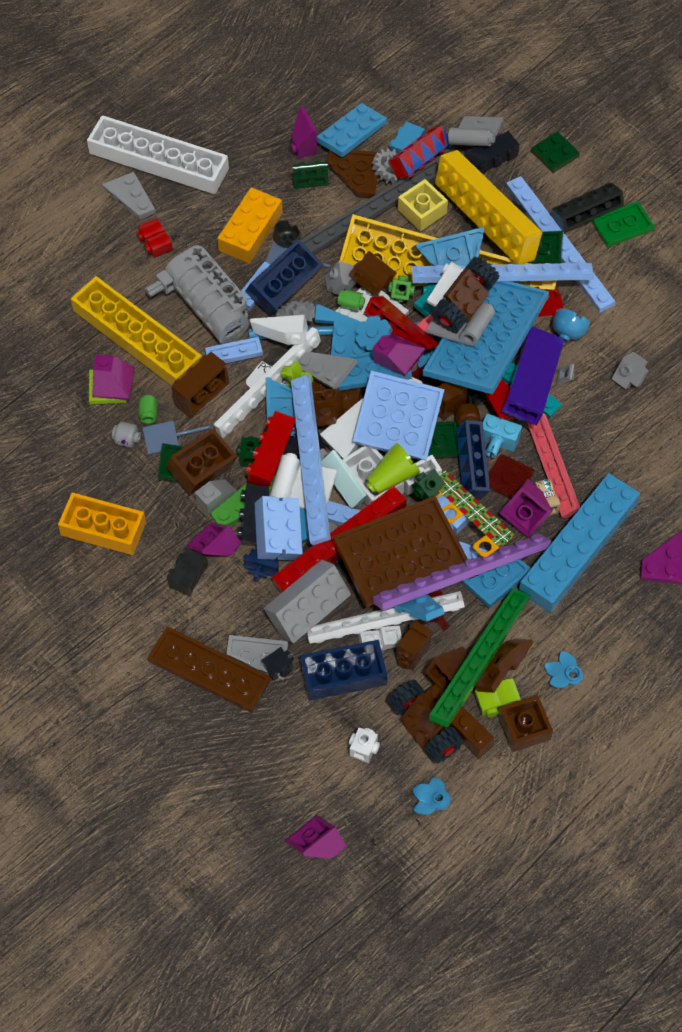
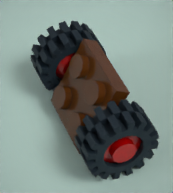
(465, 295)
(416, 707)

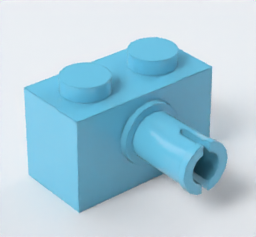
(500, 434)

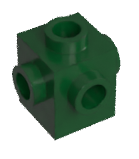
(246, 450)
(427, 484)

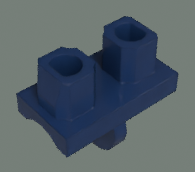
(260, 567)

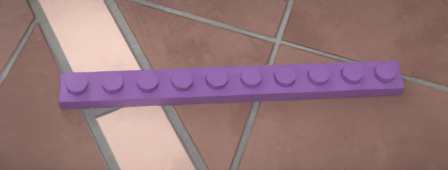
(460, 572)

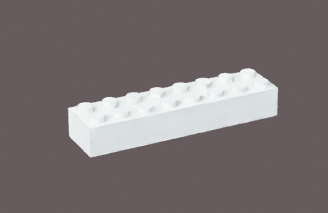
(158, 154)

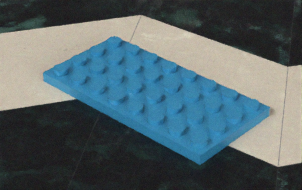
(487, 361)

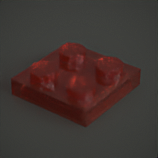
(508, 476)

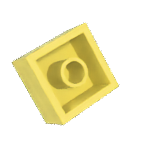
(422, 205)

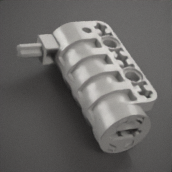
(205, 293)

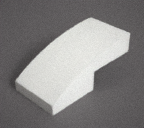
(387, 636)

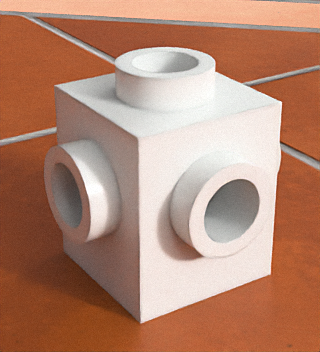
(364, 744)

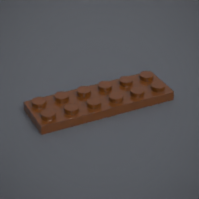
(209, 669)

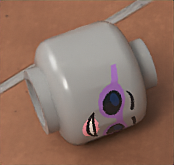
(126, 434)

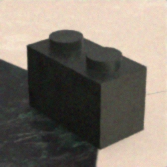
(187, 571)

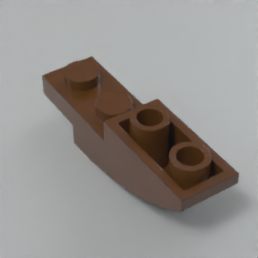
(506, 658)

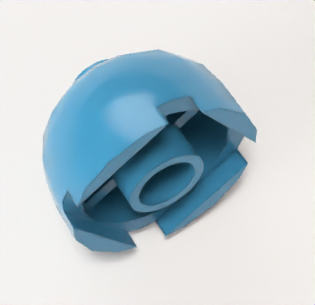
(569, 325)

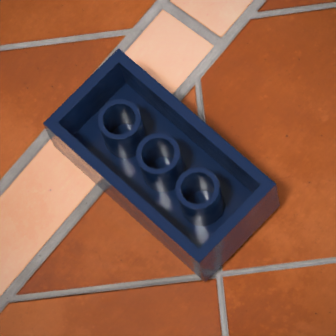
(284, 277)
(343, 670)

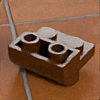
(328, 406)

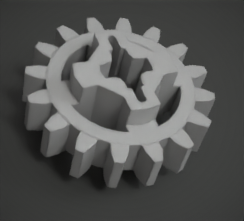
(383, 167)
(298, 308)

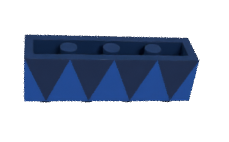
(473, 458)

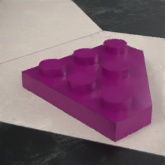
(664, 563)

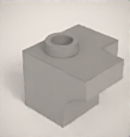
(338, 279)
(631, 371)

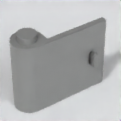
(475, 131)
(470, 331)

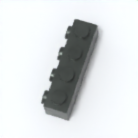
(588, 206)

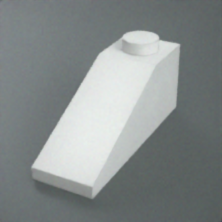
(283, 329)

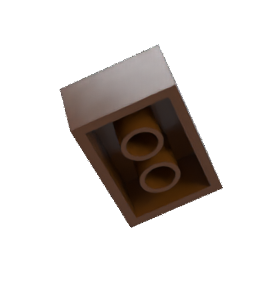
(200, 384)
(201, 461)

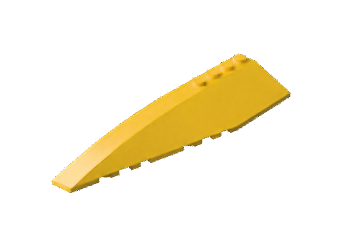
(399, 249)

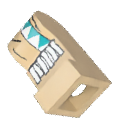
(547, 488)

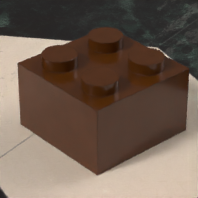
(525, 723)

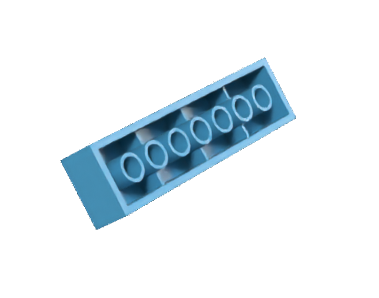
(579, 542)

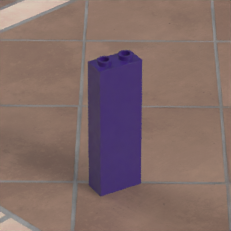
(533, 375)

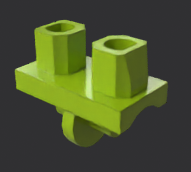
(293, 372)

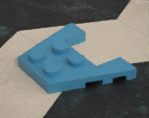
(344, 331)

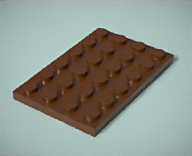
(399, 548)

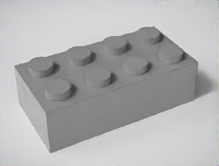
(307, 601)

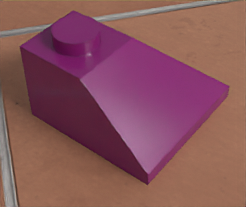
(303, 135)
(396, 353)
(111, 378)
(527, 508)
(215, 540)
(317, 839)

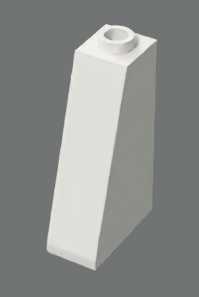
(340, 435)

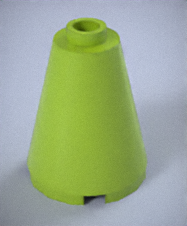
(392, 470)

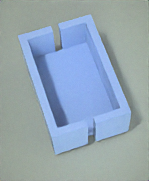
(278, 528)

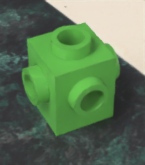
(401, 296)

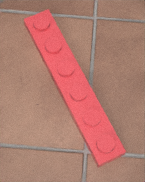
(554, 466)

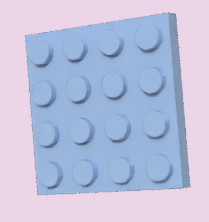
(398, 413)

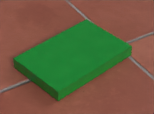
(623, 224)

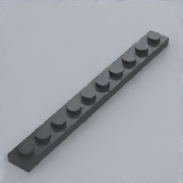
(369, 209)

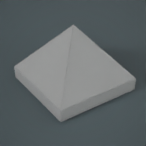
(565, 374)

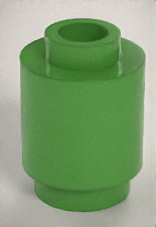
(351, 299)
(147, 409)

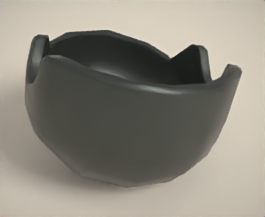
(285, 233)

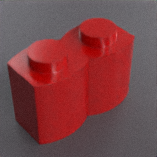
(154, 237)

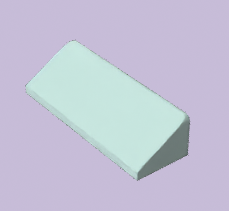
(344, 480)

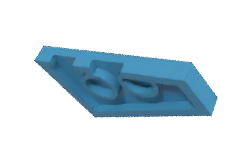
(496, 583)
(421, 608)

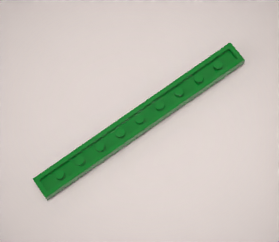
(479, 658)

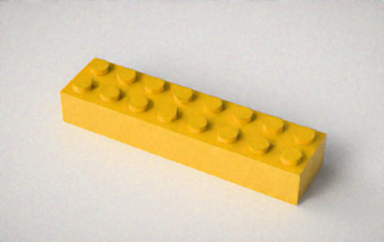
(488, 207)
(134, 330)

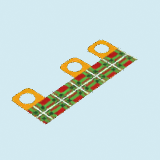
(466, 504)

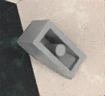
(213, 495)

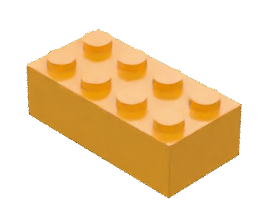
(250, 225)
(102, 523)

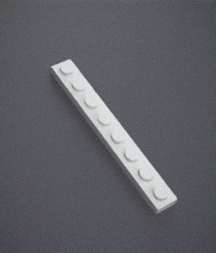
(257, 392)
(375, 620)

